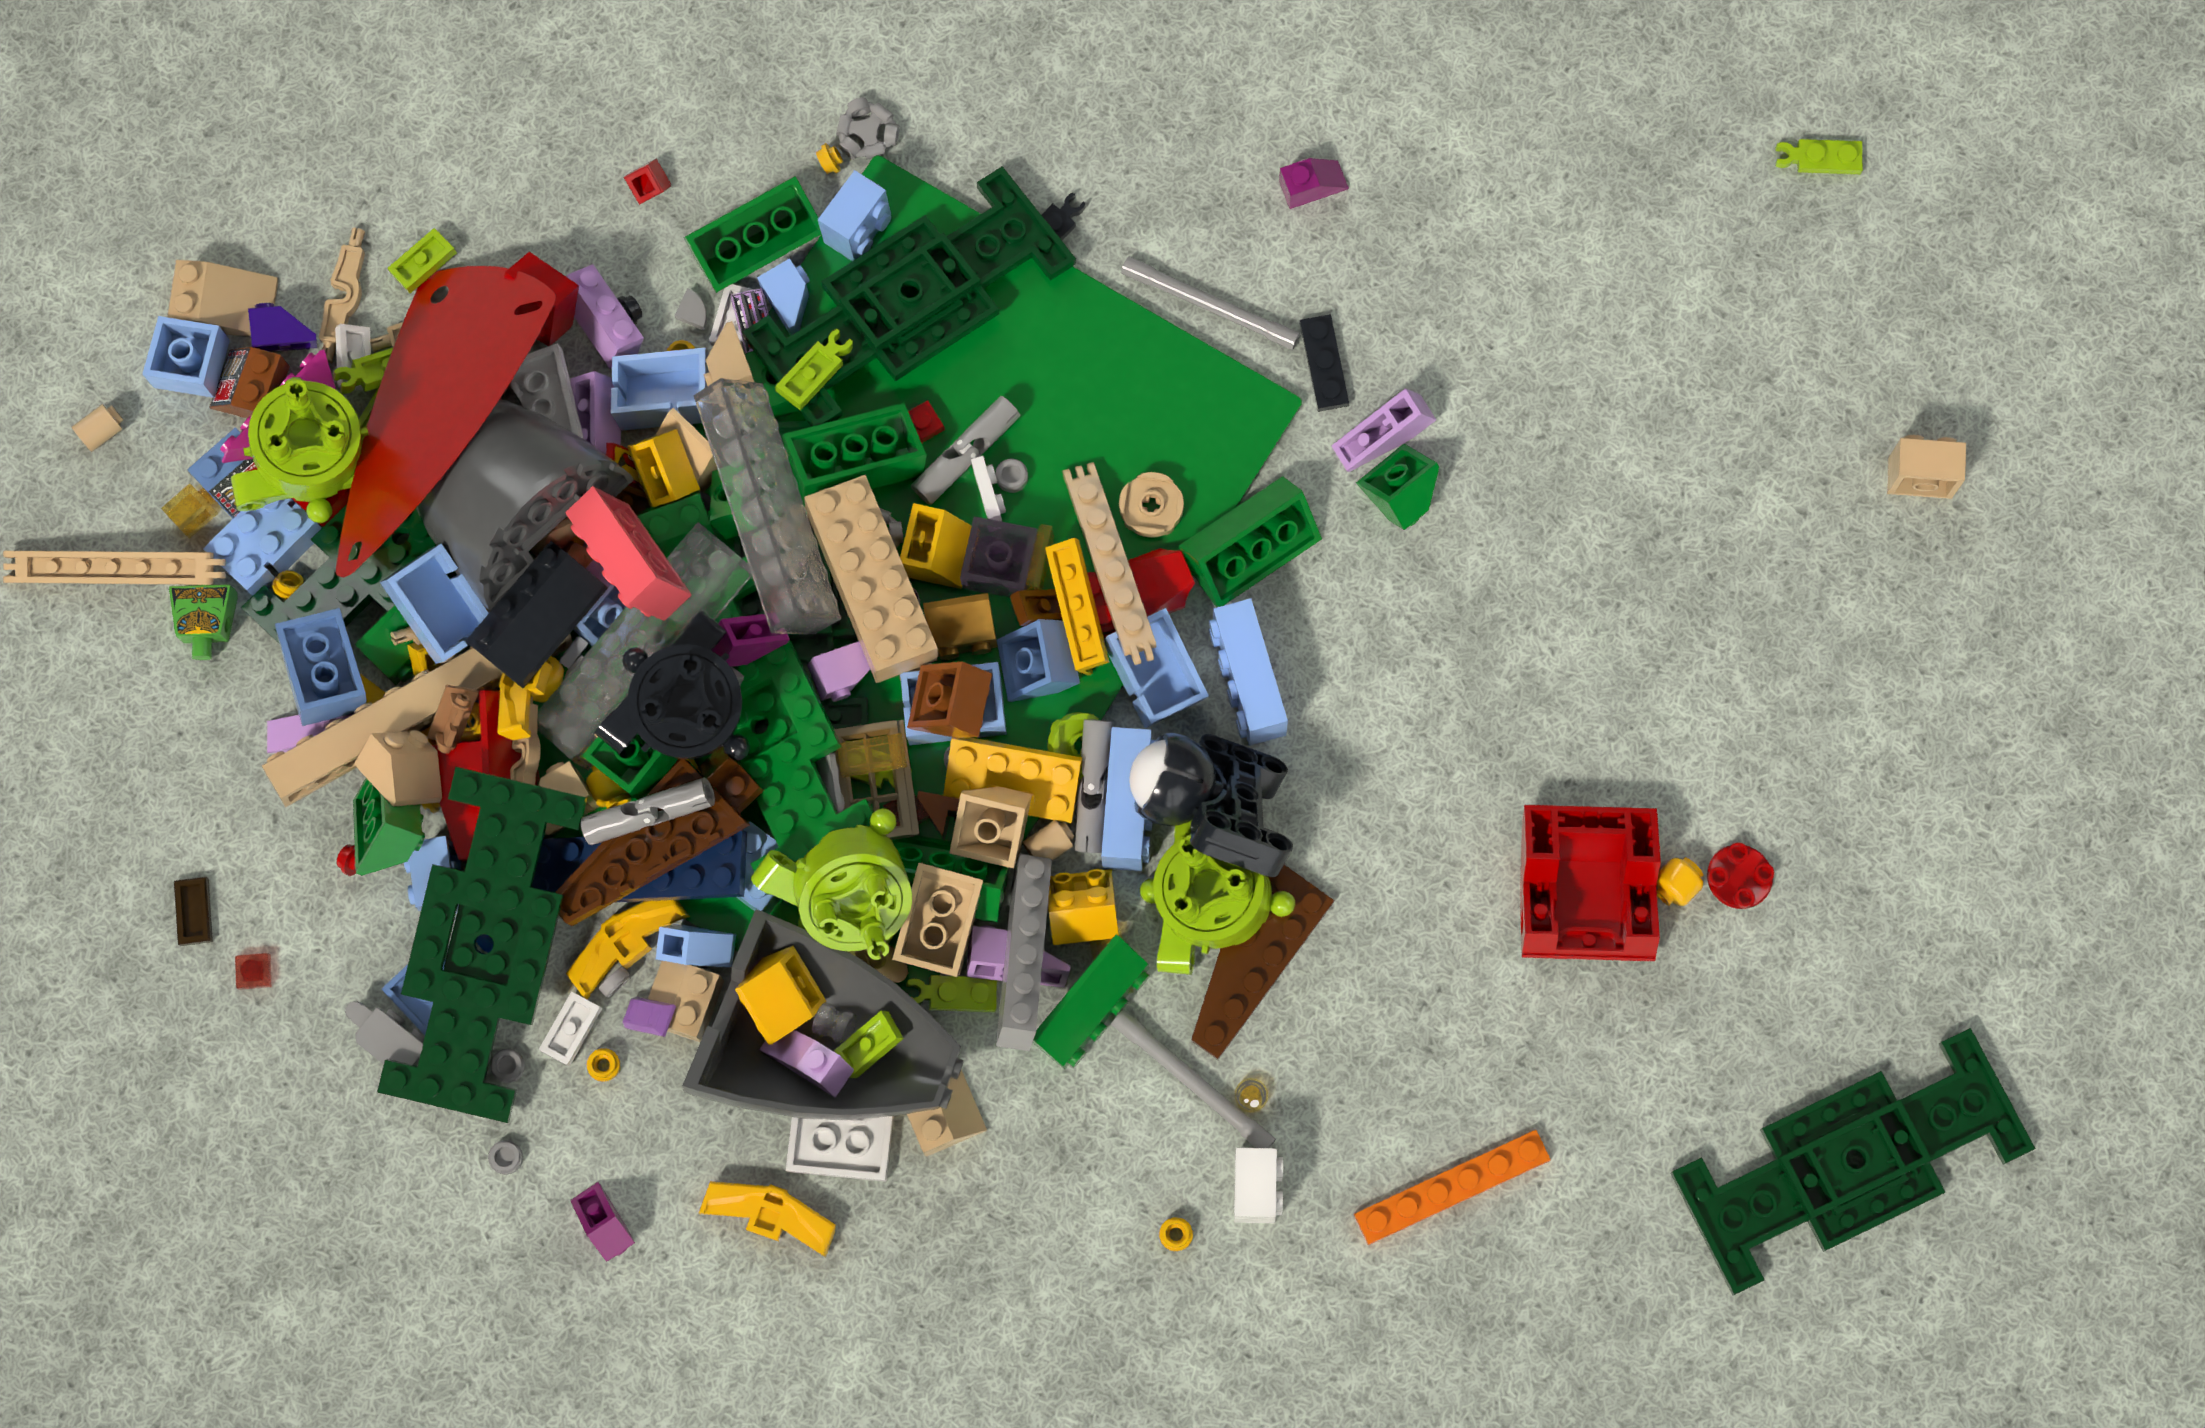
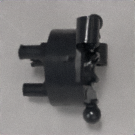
(680, 698)

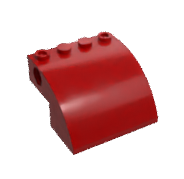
(1589, 883)

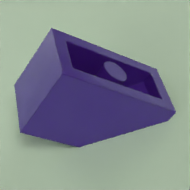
(277, 330)

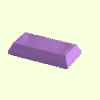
(648, 1016)

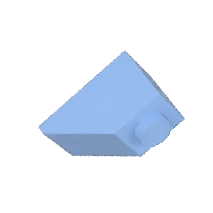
(786, 293)

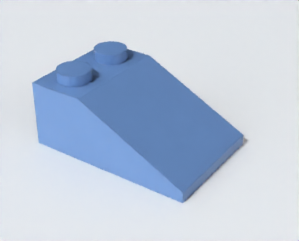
(321, 666)

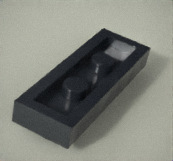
(1324, 363)

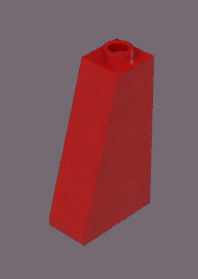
(459, 816)

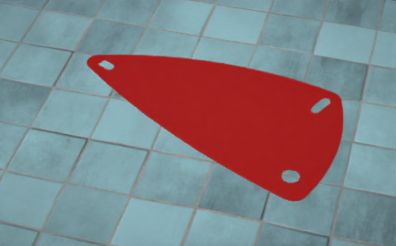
(437, 393)

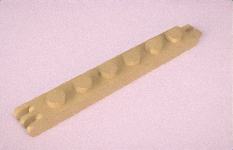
(1110, 563)
(113, 567)

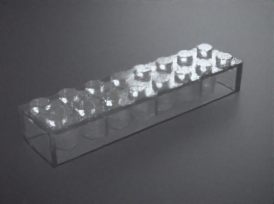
(767, 507)
(600, 680)

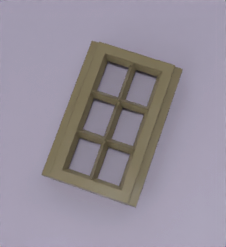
(902, 779)

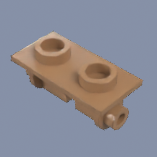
(451, 717)

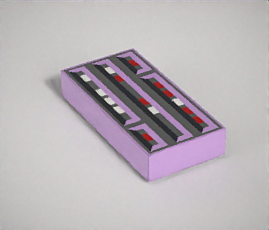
(748, 310)

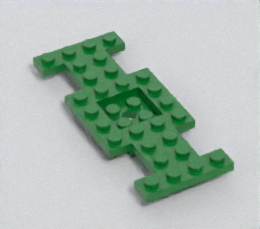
(787, 752)

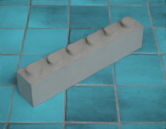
(1024, 953)

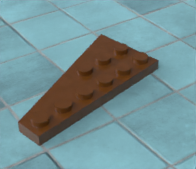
(644, 855)
(1251, 968)

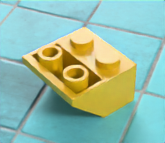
(663, 468)
(935, 546)
(1082, 907)
(780, 994)

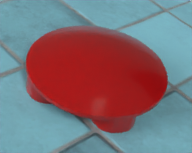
(1740, 876)

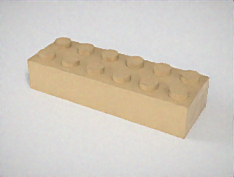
(871, 579)

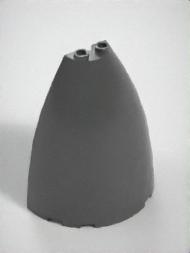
(510, 494)
(902, 1082)

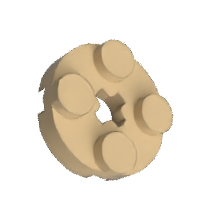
(1139, 491)

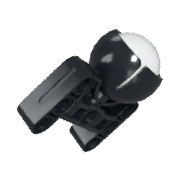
(1216, 789)

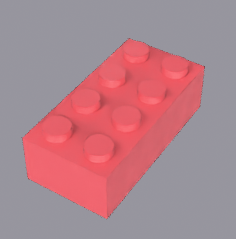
(627, 554)

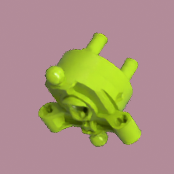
(302, 446)
(846, 887)
(1206, 903)

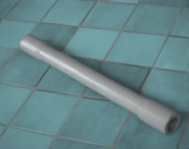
(1150, 276)
(1139, 1035)

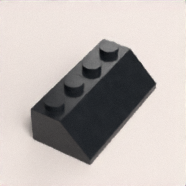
(536, 614)

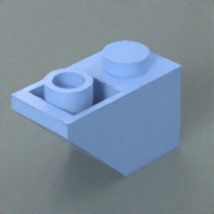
(695, 946)

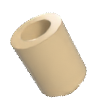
(98, 426)
(1049, 841)

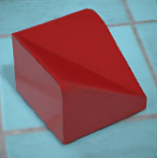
(647, 181)

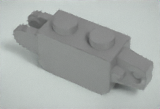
(383, 1035)

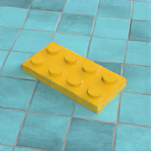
(1044, 774)

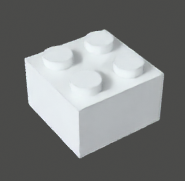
(1256, 1185)

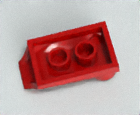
(1160, 580)

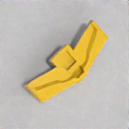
(515, 703)
(622, 940)
(770, 1212)

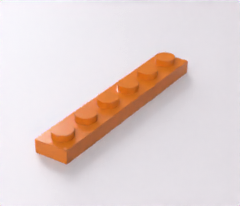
(1452, 1187)

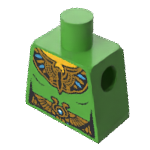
(203, 616)

